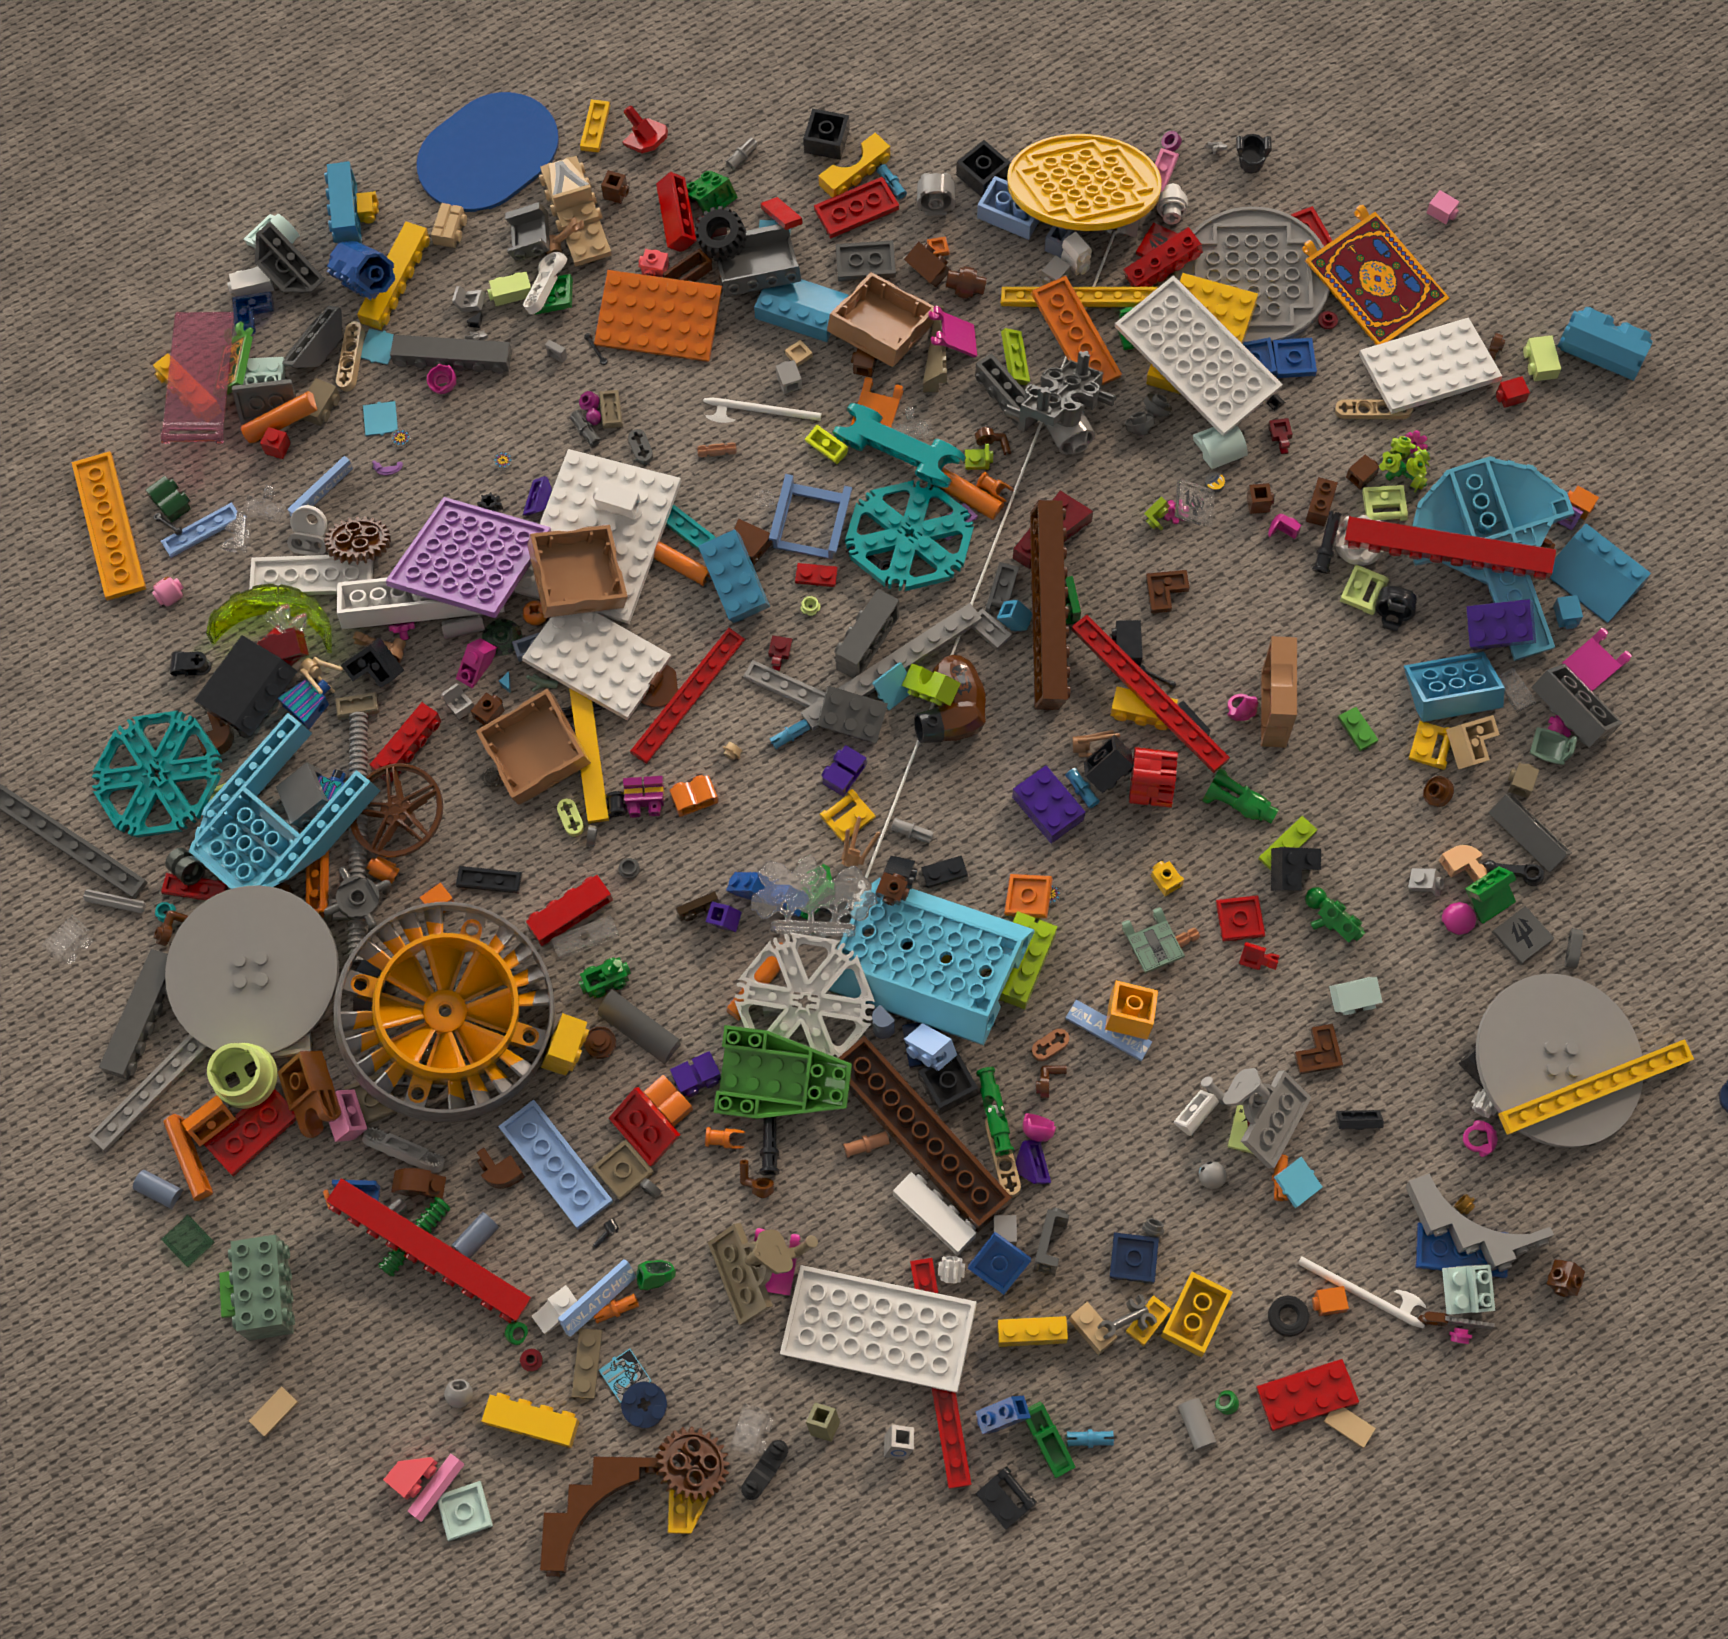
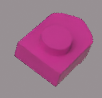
(1285, 524)

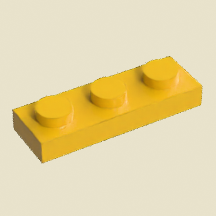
(595, 126)

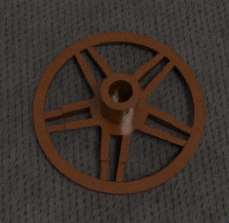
(399, 811)

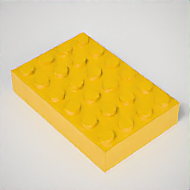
(1227, 303)

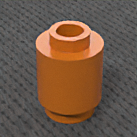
(382, 869)

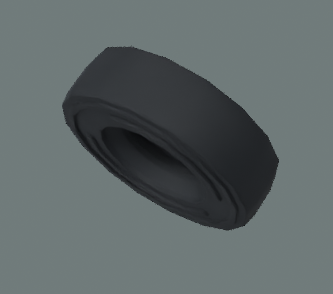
(1288, 1302)

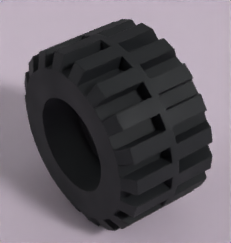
(710, 223)

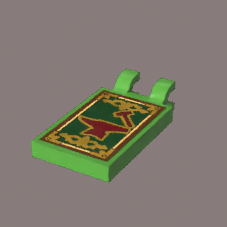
(239, 355)

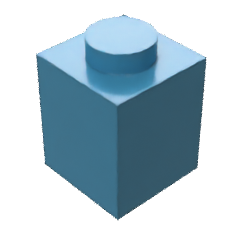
(1568, 611)
(1015, 615)

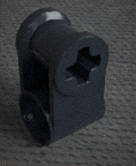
(189, 664)

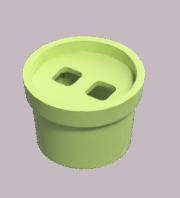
(234, 1058)

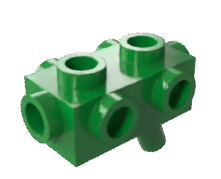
(1334, 916)
(609, 974)

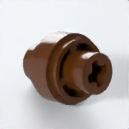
(965, 282)

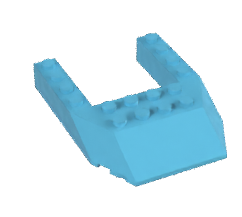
(248, 840)

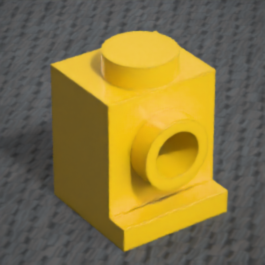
(367, 206)
(1166, 884)

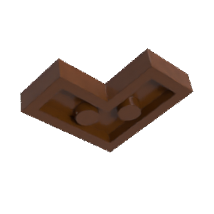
(1160, 587)
(1324, 1055)

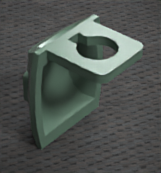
(1552, 746)

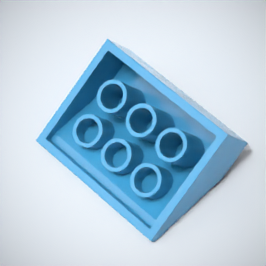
(799, 307)
(1598, 573)
(1454, 687)

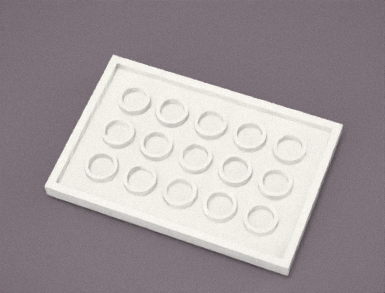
(1430, 365)
(597, 660)

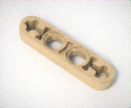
(354, 356)
(1373, 413)
(997, 1160)

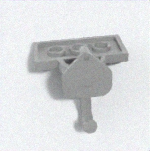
(1269, 1108)

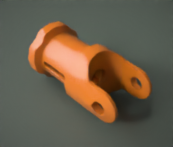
(993, 486)
(721, 1138)

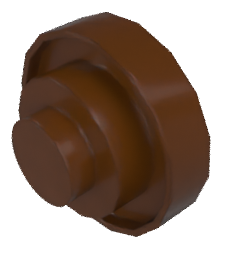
(1438, 791)
(600, 1042)

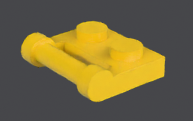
(1424, 745)
(849, 819)

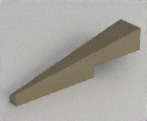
(936, 362)

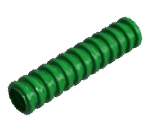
(426, 1222)

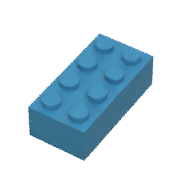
(343, 202)
(734, 576)

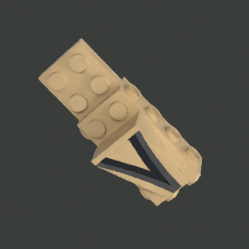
(573, 198)

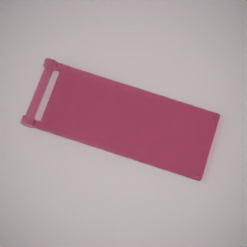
(198, 376)

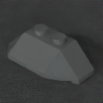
(284, 263)
(317, 340)

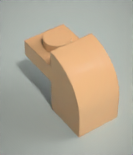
(1463, 858)

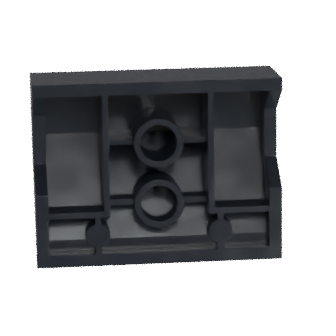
(245, 686)

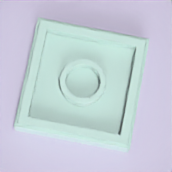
(464, 1511)

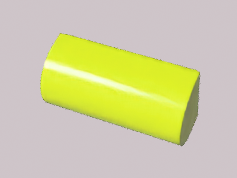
(827, 444)

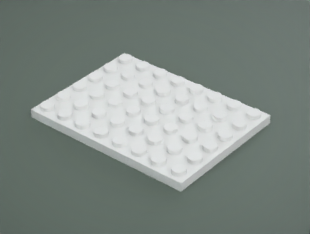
(635, 540)

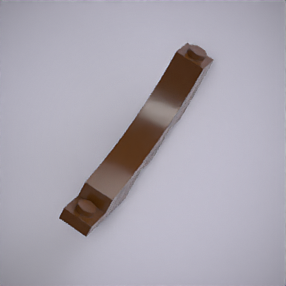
(560, 1529)

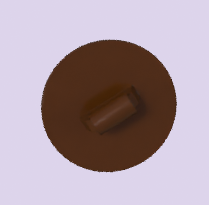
(662, 688)

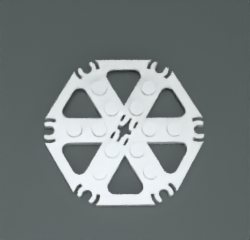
(817, 984)

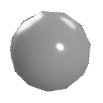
(1212, 1175)
(458, 1393)

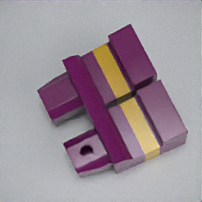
(635, 797)

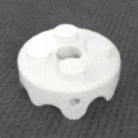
(1356, 557)

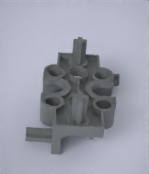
(1060, 386)

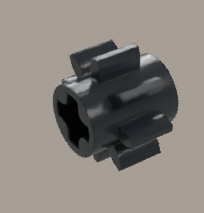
(490, 502)

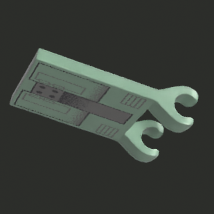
(1154, 945)

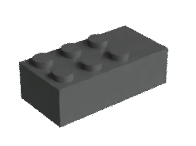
(867, 634)
(1576, 705)

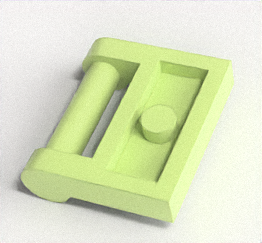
(1385, 498)
(1357, 587)

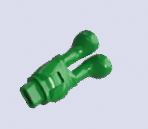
(1250, 803)

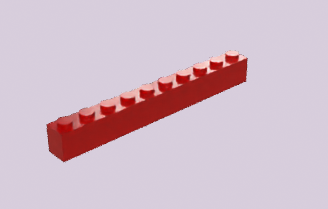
(1449, 547)
(428, 1250)

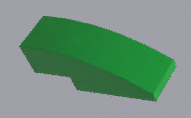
(1049, 1440)

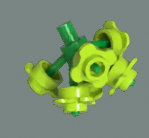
(1414, 466)

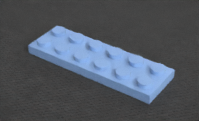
(555, 1164)

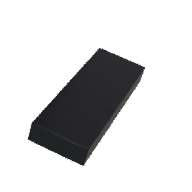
(489, 879)

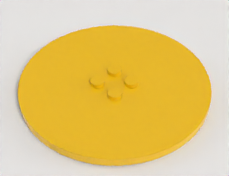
(1084, 182)

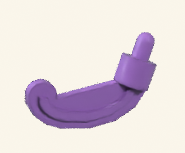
(386, 470)

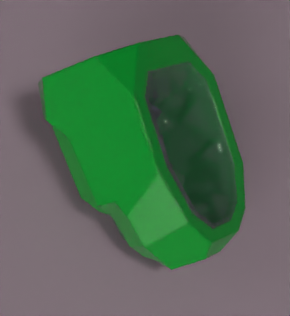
(654, 1274)

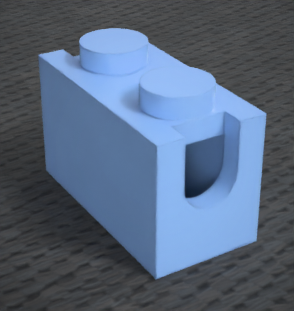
(930, 1047)

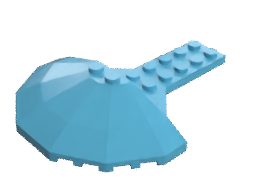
(1503, 504)

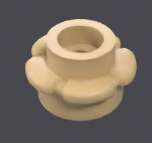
(732, 751)

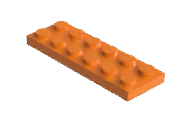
(1074, 327)

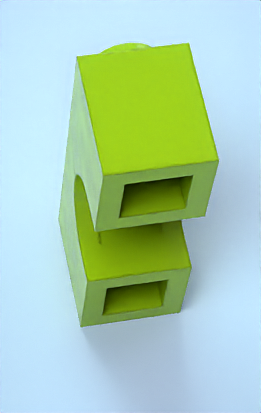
(930, 686)

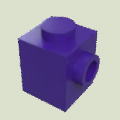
(723, 916)

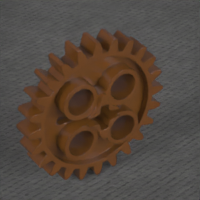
(357, 540)
(705, 1450)

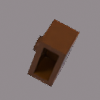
(927, 264)

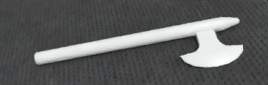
(722, 405)
(1403, 1313)

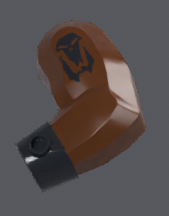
(966, 712)

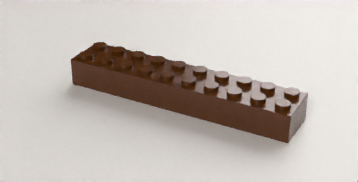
(1048, 605)
(924, 1136)

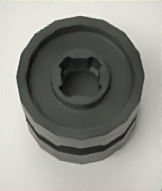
(185, 866)

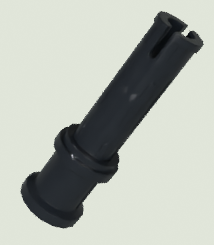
(1325, 552)
(769, 1151)

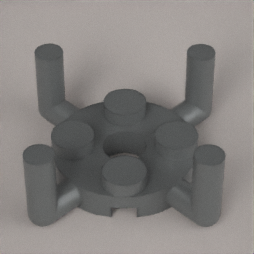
(352, 909)

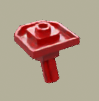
(646, 132)

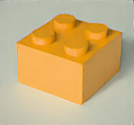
(1131, 1010)

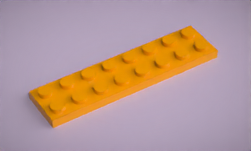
(108, 526)

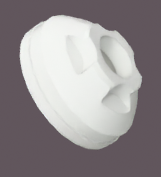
(300, 523)

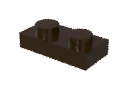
(691, 909)

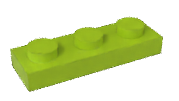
(1015, 355)
(1294, 837)

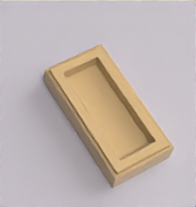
(273, 1411)
(1350, 1426)

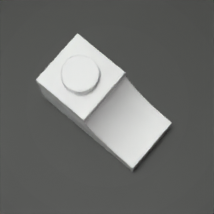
(556, 1305)

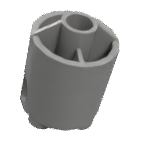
(1072, 439)

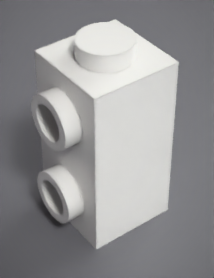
(249, 282)
(617, 500)

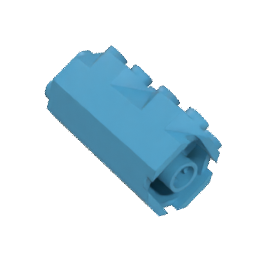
(1600, 342)

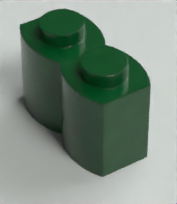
(168, 499)

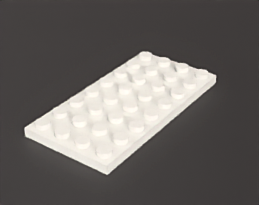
(1198, 355)
(879, 1328)

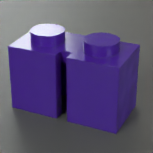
(844, 770)
(696, 1076)

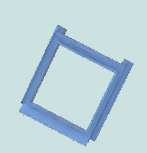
(790, 488)

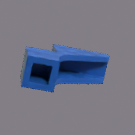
(748, 883)

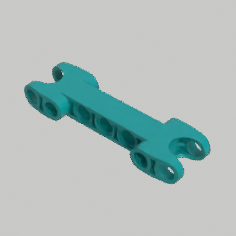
(927, 458)

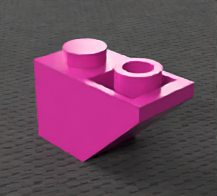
(475, 661)

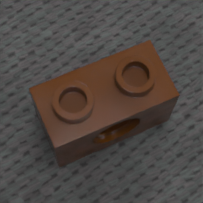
(1321, 501)

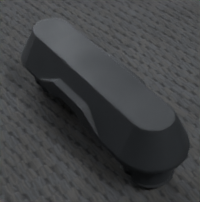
(764, 1470)

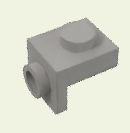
(469, 300)
(457, 701)
(1426, 880)

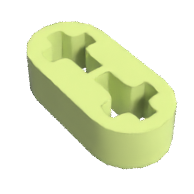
(574, 816)

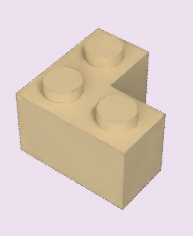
(1468, 741)

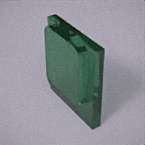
(188, 1240)

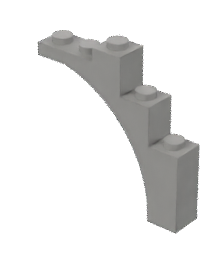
(1439, 1216)

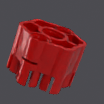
(1153, 777)

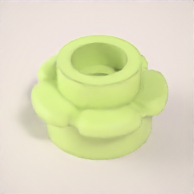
(810, 600)

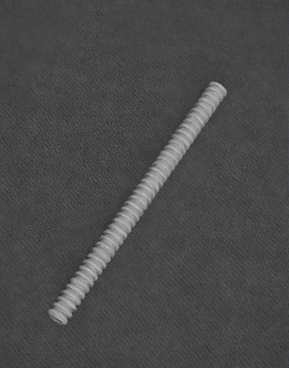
(357, 853)

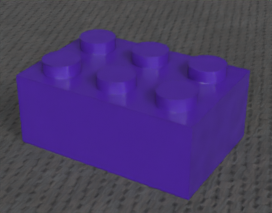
(1501, 624)
(1048, 804)

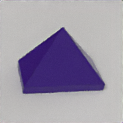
(538, 496)
(1032, 1163)

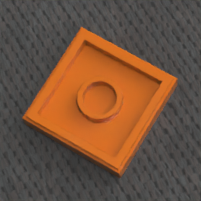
(1028, 895)

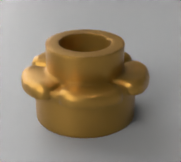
(1465, 1204)

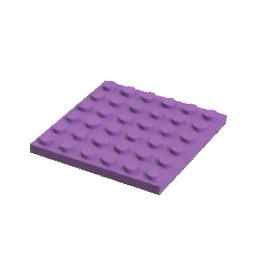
(466, 557)

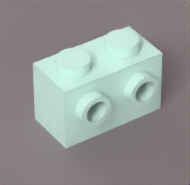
(1355, 995)

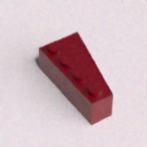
(1076, 518)

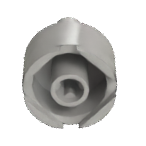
(935, 194)

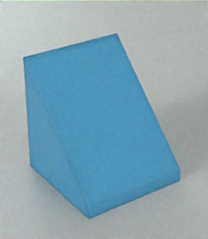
(505, 682)

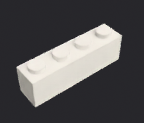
(934, 1213)

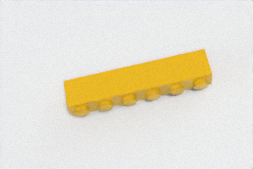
(404, 254)

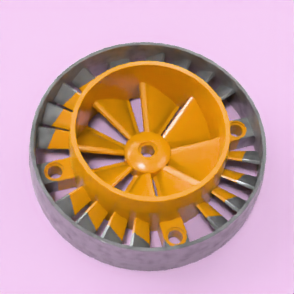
(445, 1064)

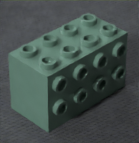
(261, 1287)

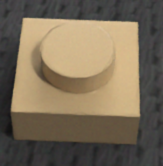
(799, 353)

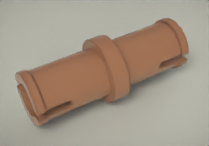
(866, 1144)

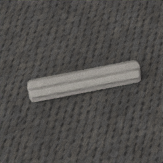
(114, 901)

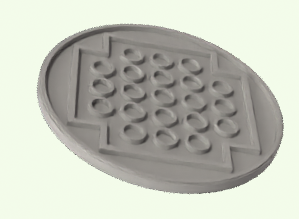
(1264, 255)
(252, 969)
(1551, 1036)

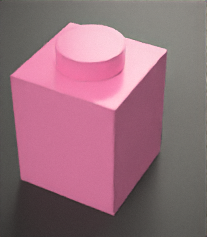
(1443, 207)

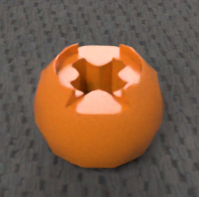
(533, 619)

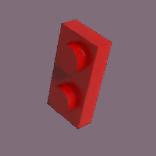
(816, 575)

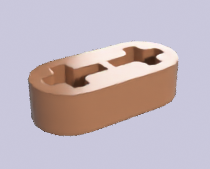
(1047, 1041)

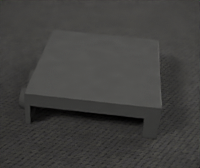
(763, 263)

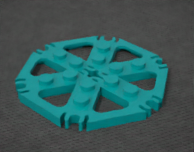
(906, 547)
(143, 775)

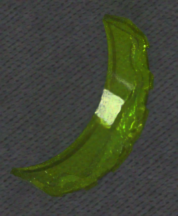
(267, 598)

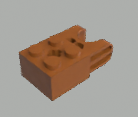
(309, 1092)

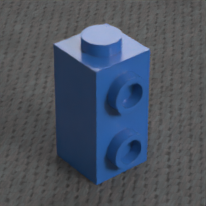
(1002, 1414)

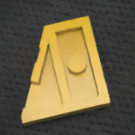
(683, 1514)

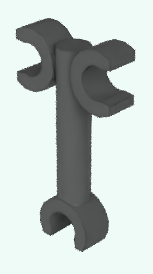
(1139, 1312)

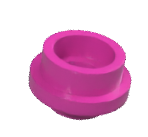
(1460, 1335)

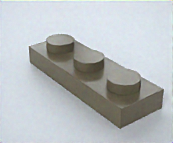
(587, 1363)

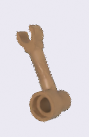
(555, 241)
(395, 648)

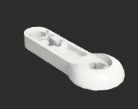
(547, 269)

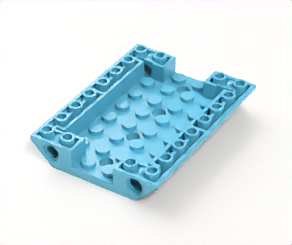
(916, 981)

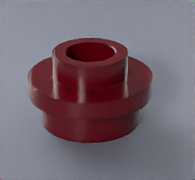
(1325, 323)
(533, 1366)

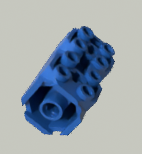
(361, 269)

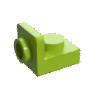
(978, 458)
(1157, 510)

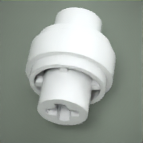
(1172, 204)

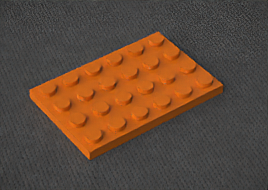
(658, 315)

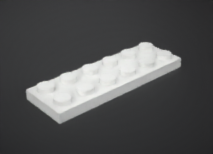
(308, 573)

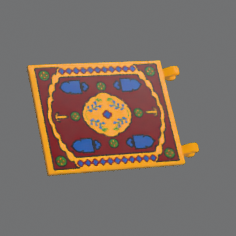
(1375, 278)

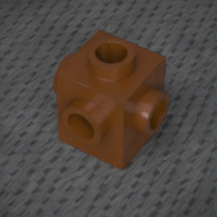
(892, 882)
(1565, 1278)

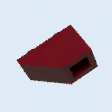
(287, 646)

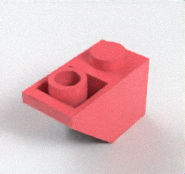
(406, 1475)

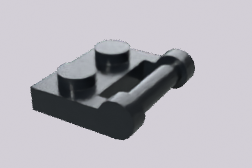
(1000, 1503)

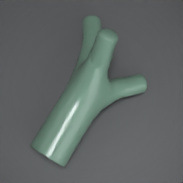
(542, 683)

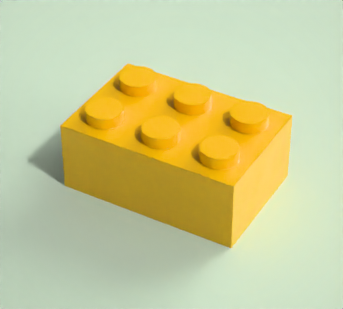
(565, 1045)
(1196, 1314)

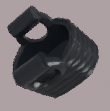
(1253, 151)
(1395, 602)

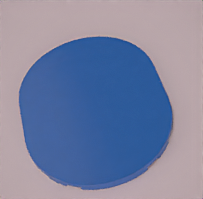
(487, 151)

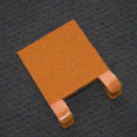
(884, 405)

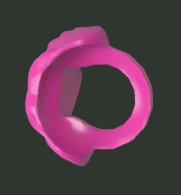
(1245, 710)
(1485, 1149)

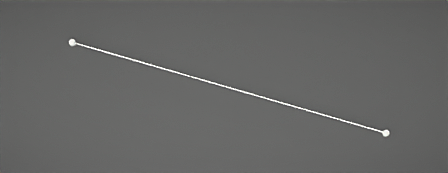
(975, 593)

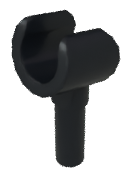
(610, 1226)

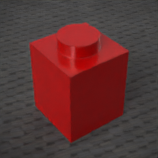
(1512, 392)
(275, 443)

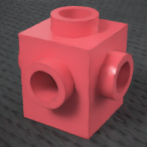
(653, 263)

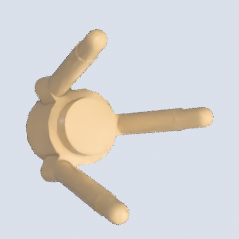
(311, 669)

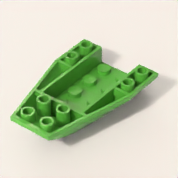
(777, 1076)

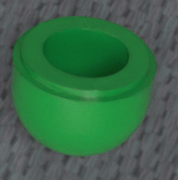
(1315, 897)
(509, 1332)
(1232, 1407)

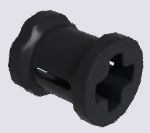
(616, 805)

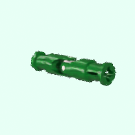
(996, 1117)

